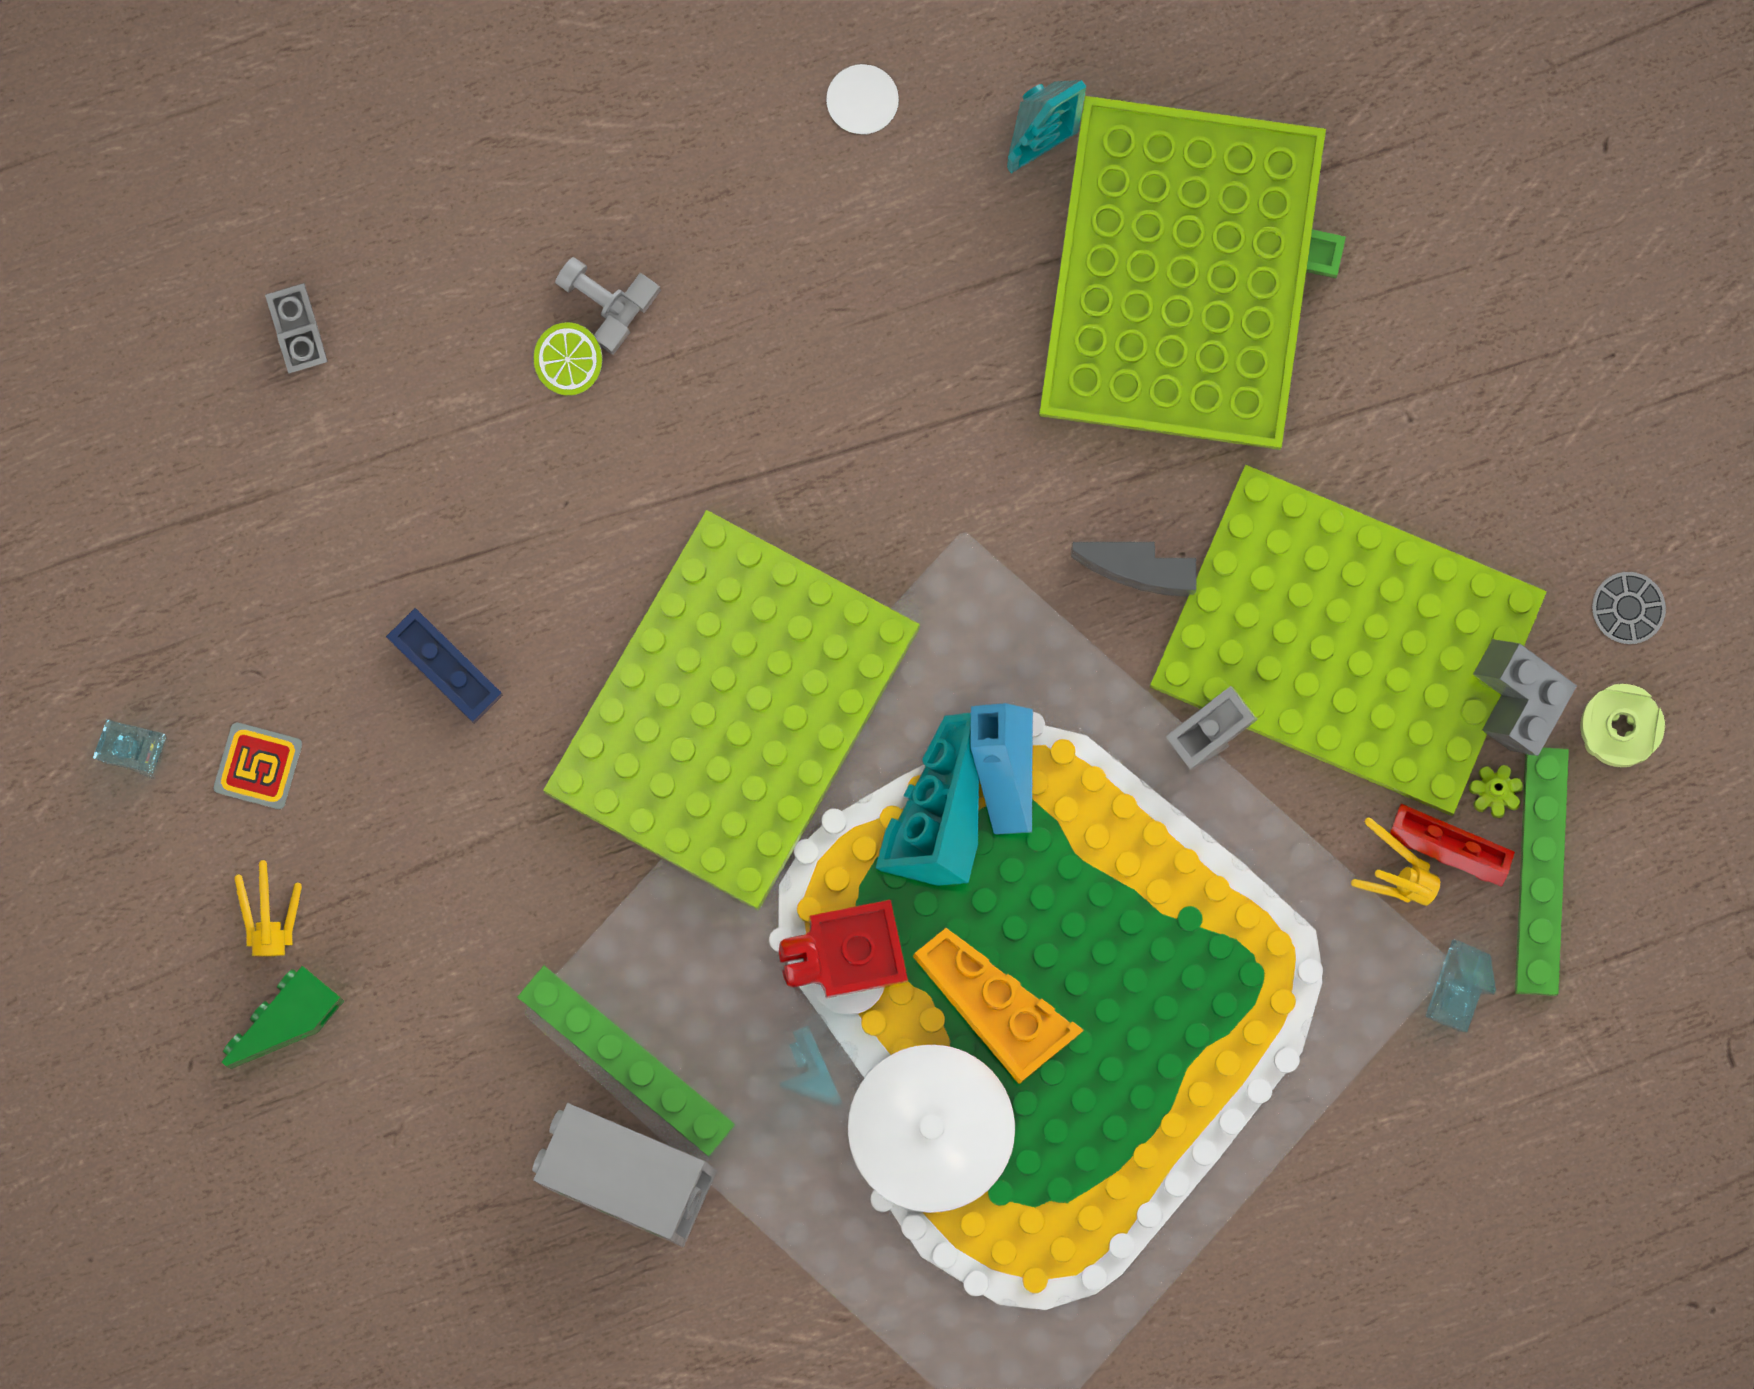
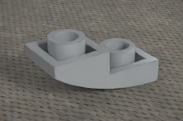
(296, 328)

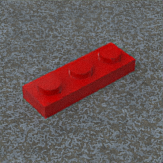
(1452, 845)

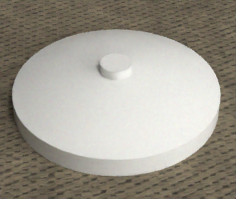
(931, 1128)

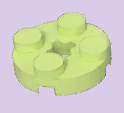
(1641, 712)

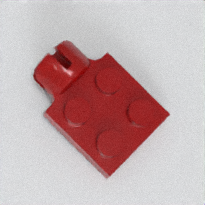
(846, 951)

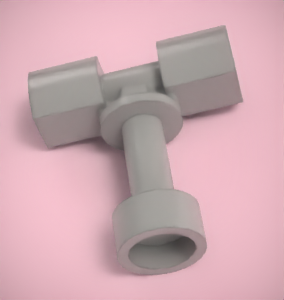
(618, 308)

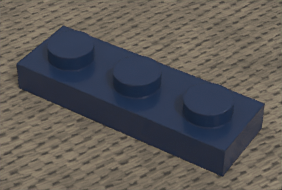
(444, 665)

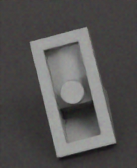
(1211, 728)

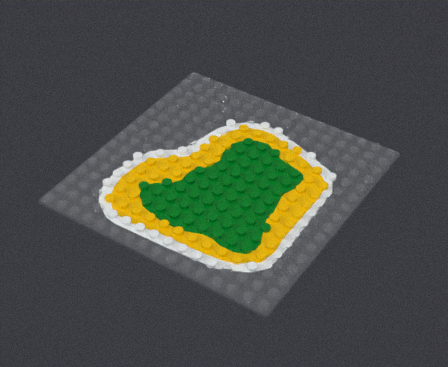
(1152, 905)

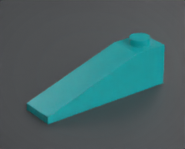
(1045, 120)
(939, 823)

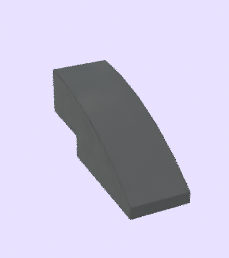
(1137, 567)

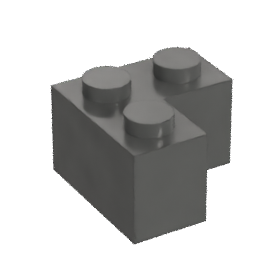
(1530, 696)

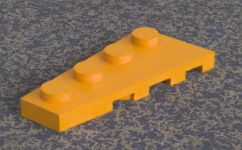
(996, 1006)

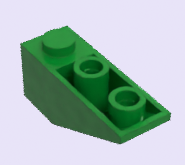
(293, 1015)

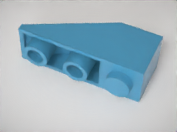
(1004, 764)

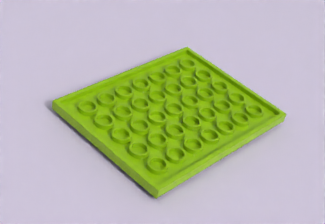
(1182, 272)
(1347, 638)
(732, 709)

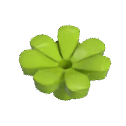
(1492, 798)

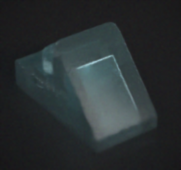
(131, 748)
(1461, 981)
(816, 1082)

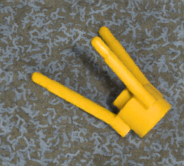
(1412, 883)
(268, 937)

